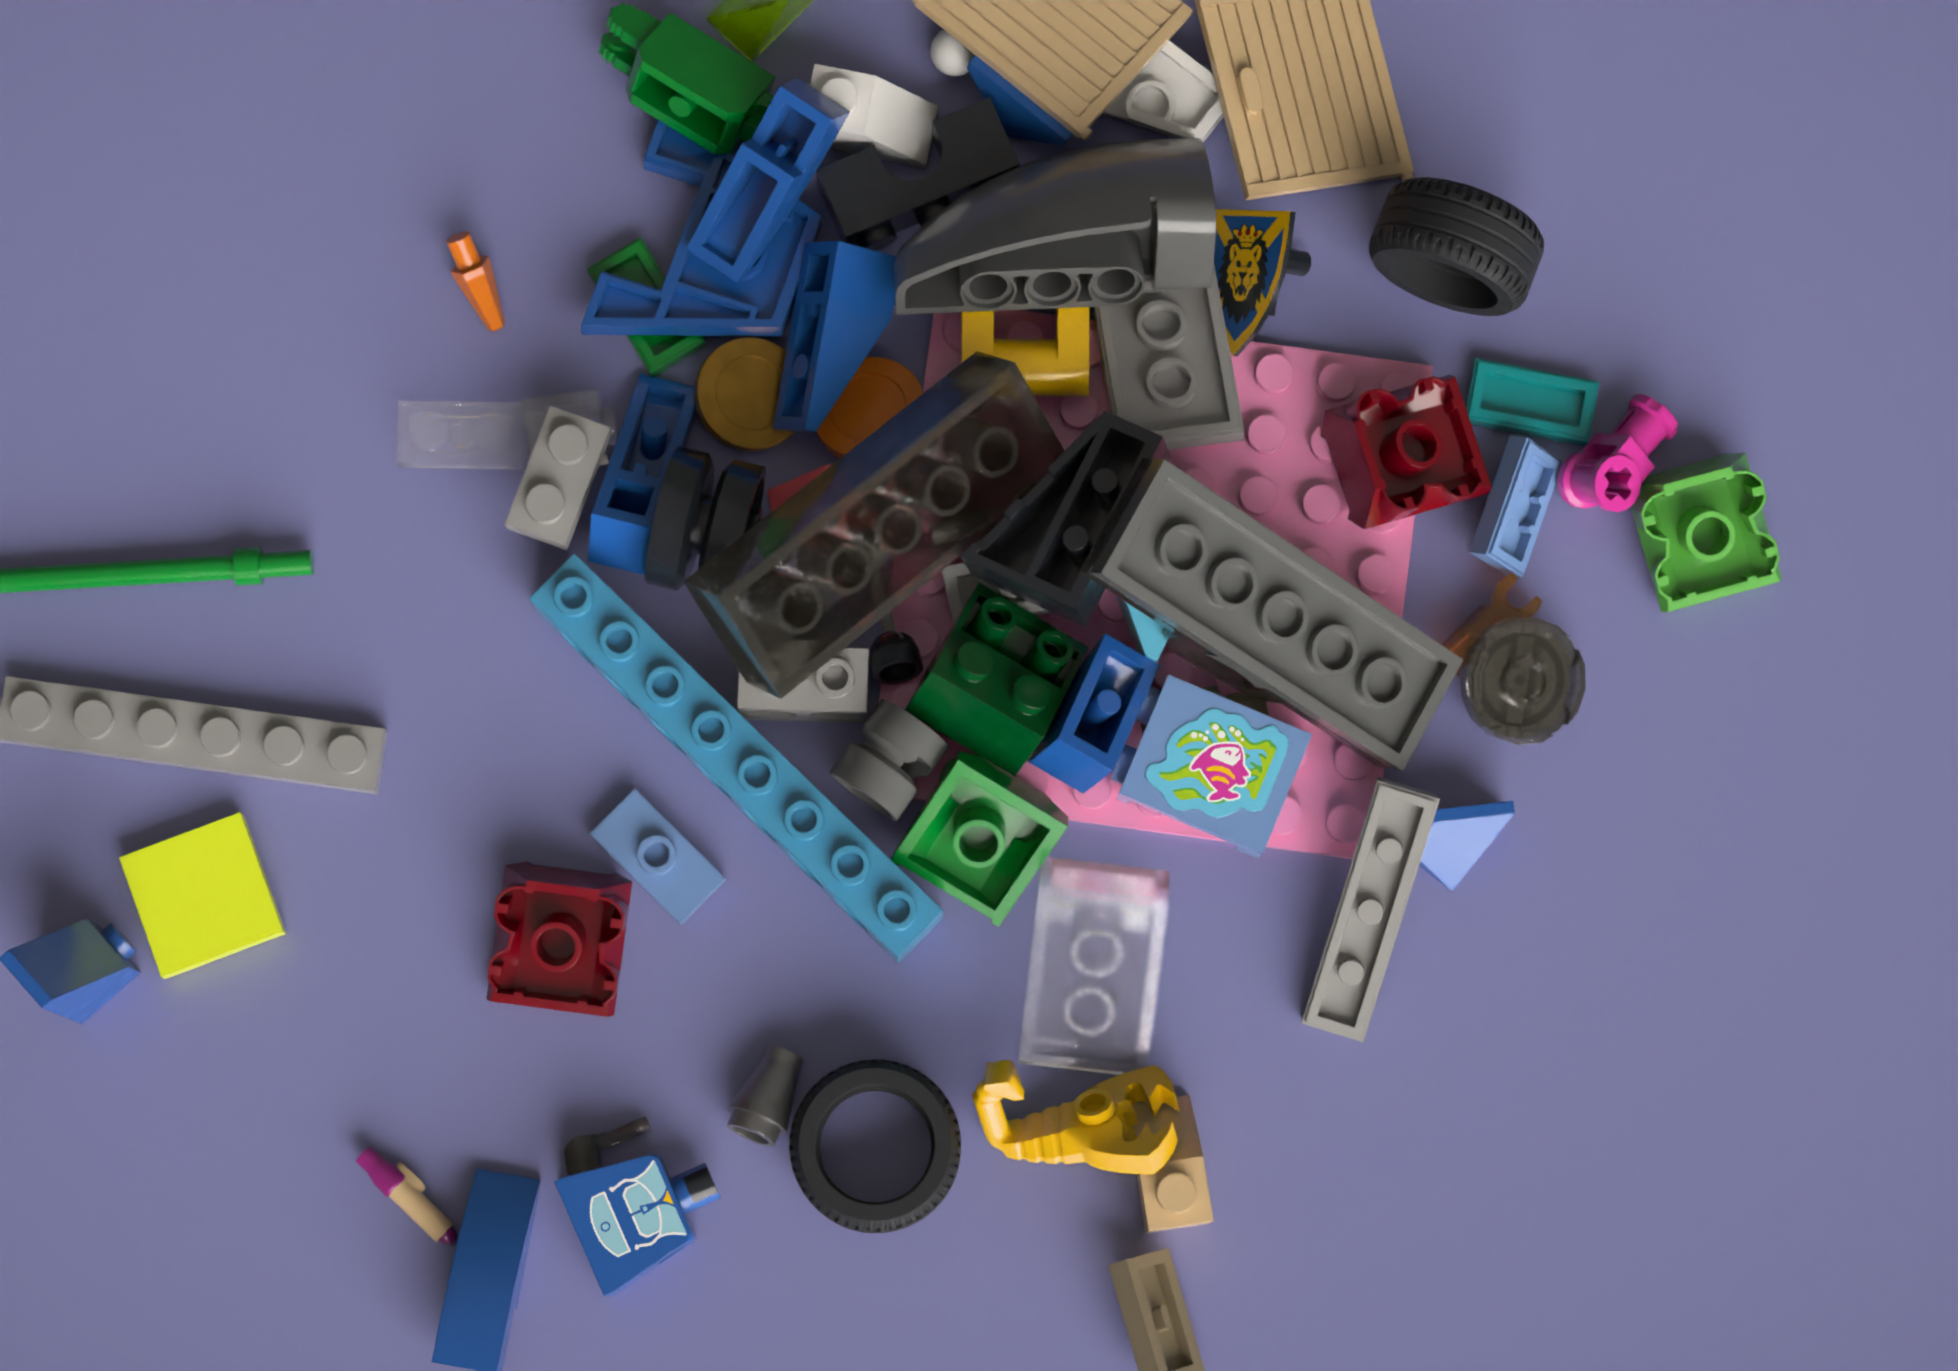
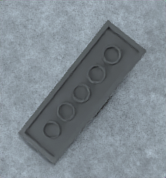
(1269, 616)

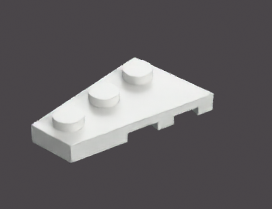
(1171, 97)

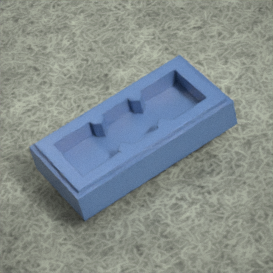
(1516, 506)
(658, 857)

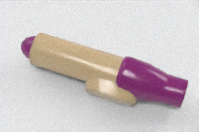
(407, 1192)

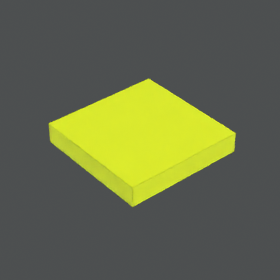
(202, 895)

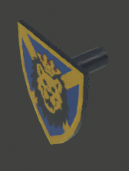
(1250, 268)

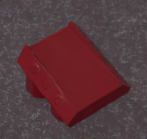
(1405, 451)
(559, 939)

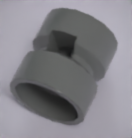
(889, 759)

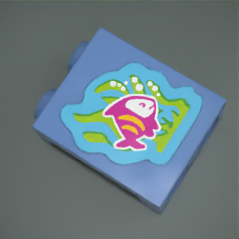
(1211, 764)

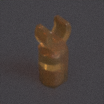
(1485, 617)

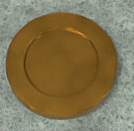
(740, 392)

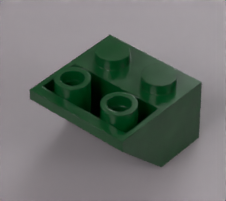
(997, 679)

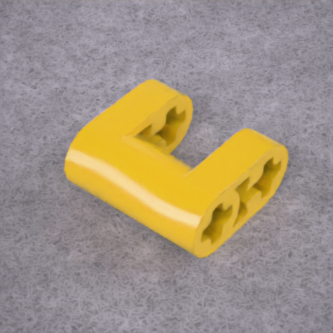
(1047, 365)

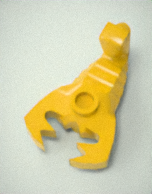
(1089, 1129)

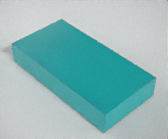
(1531, 402)

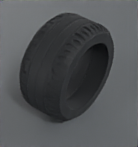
(1456, 246)
(860, 1078)

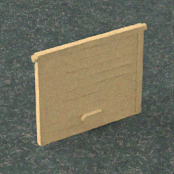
(1063, 52)
(1304, 94)

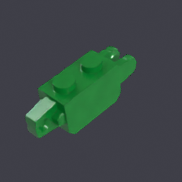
(687, 78)

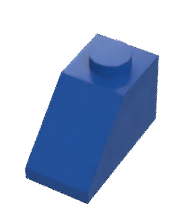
(1096, 715)

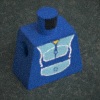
(633, 1215)

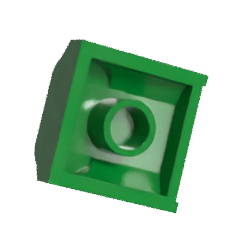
(981, 835)

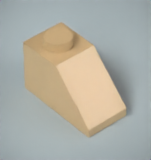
(1178, 1191)

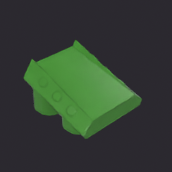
(1705, 531)

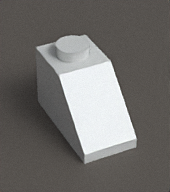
(878, 116)

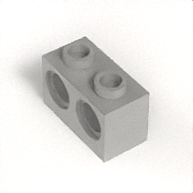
(831, 694)

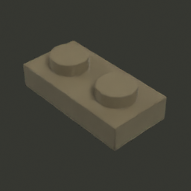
(1155, 1313)

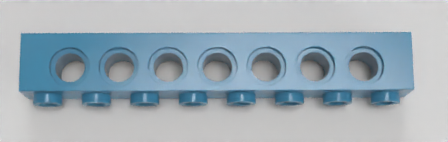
(736, 758)

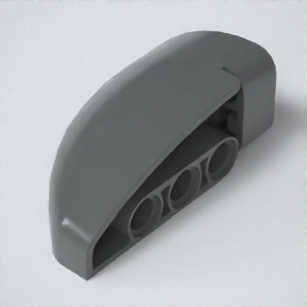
(1068, 233)

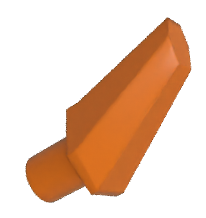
(476, 279)

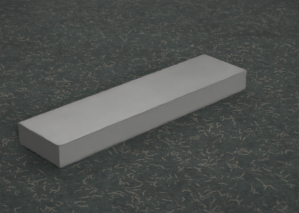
(1370, 909)

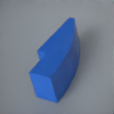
(767, 178)
(486, 1271)

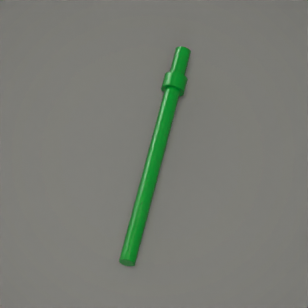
(244, 566)

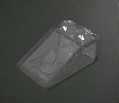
(1094, 966)

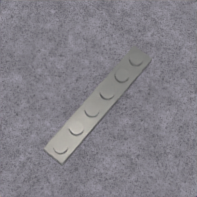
(192, 735)

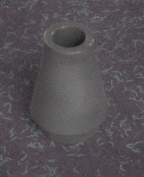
(766, 1099)

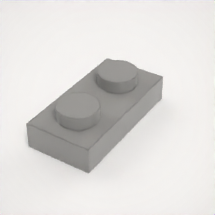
(558, 478)

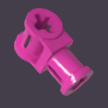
(1617, 463)

